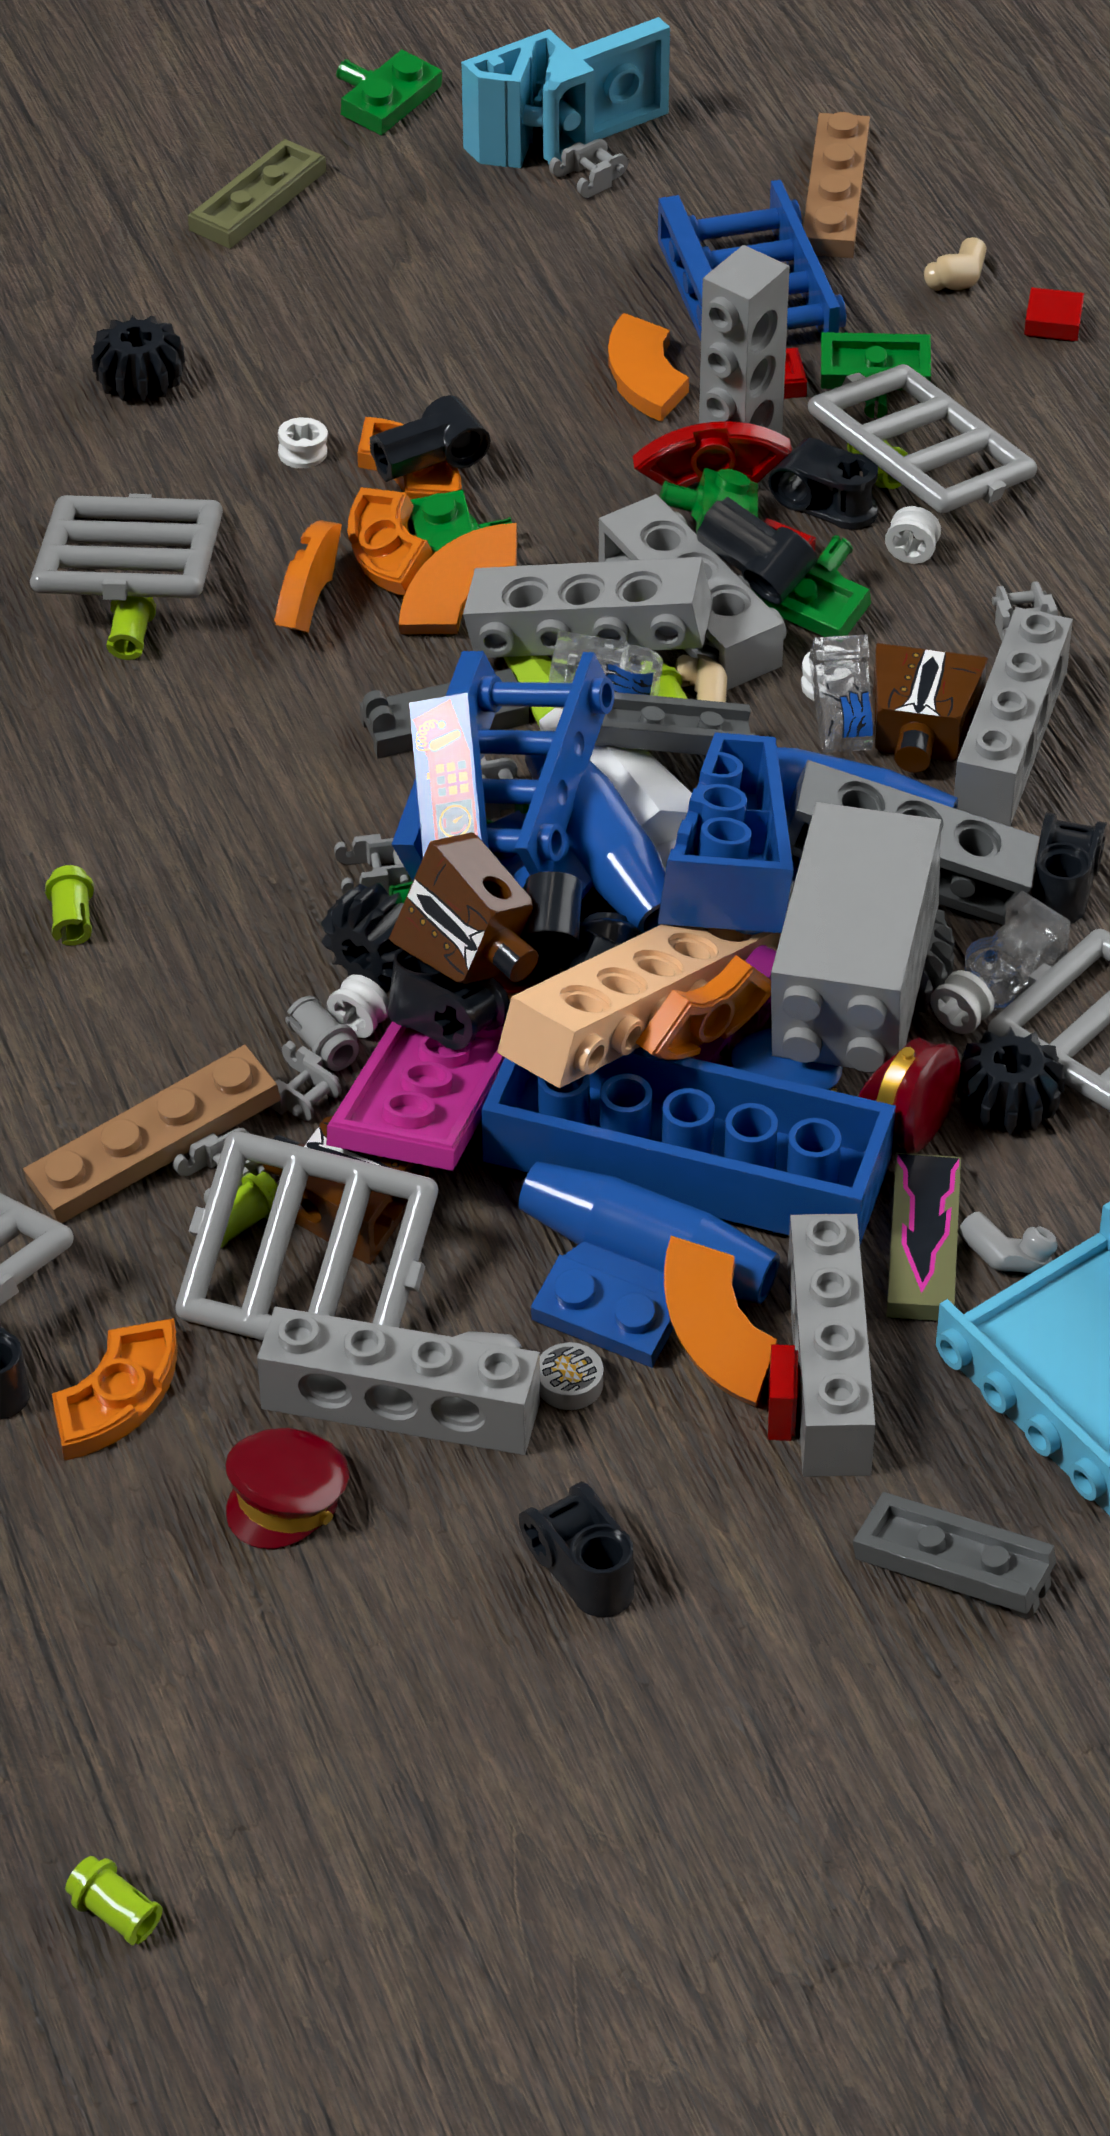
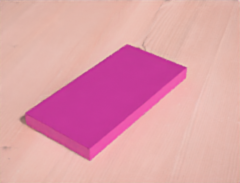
(417, 1098)

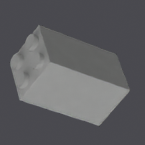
(855, 937)

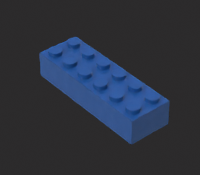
(699, 1135)

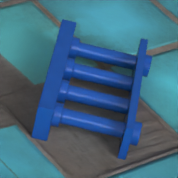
(690, 262)
(567, 758)

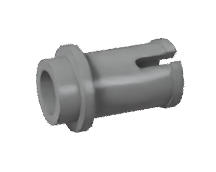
(322, 1033)

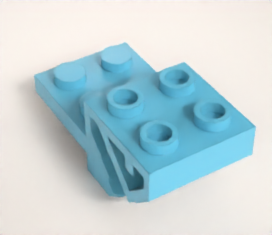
(564, 90)

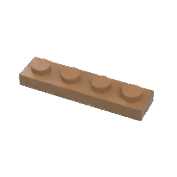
(836, 183)
(151, 1134)

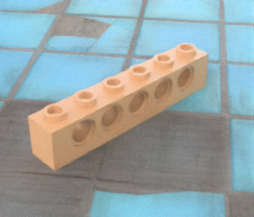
(605, 1003)

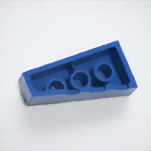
(734, 844)

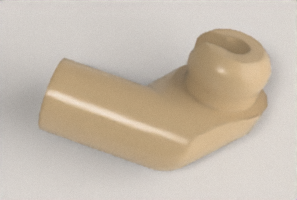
(957, 270)
(704, 675)

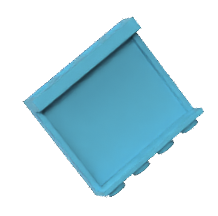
(1046, 1359)

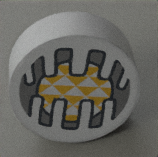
(570, 1376)

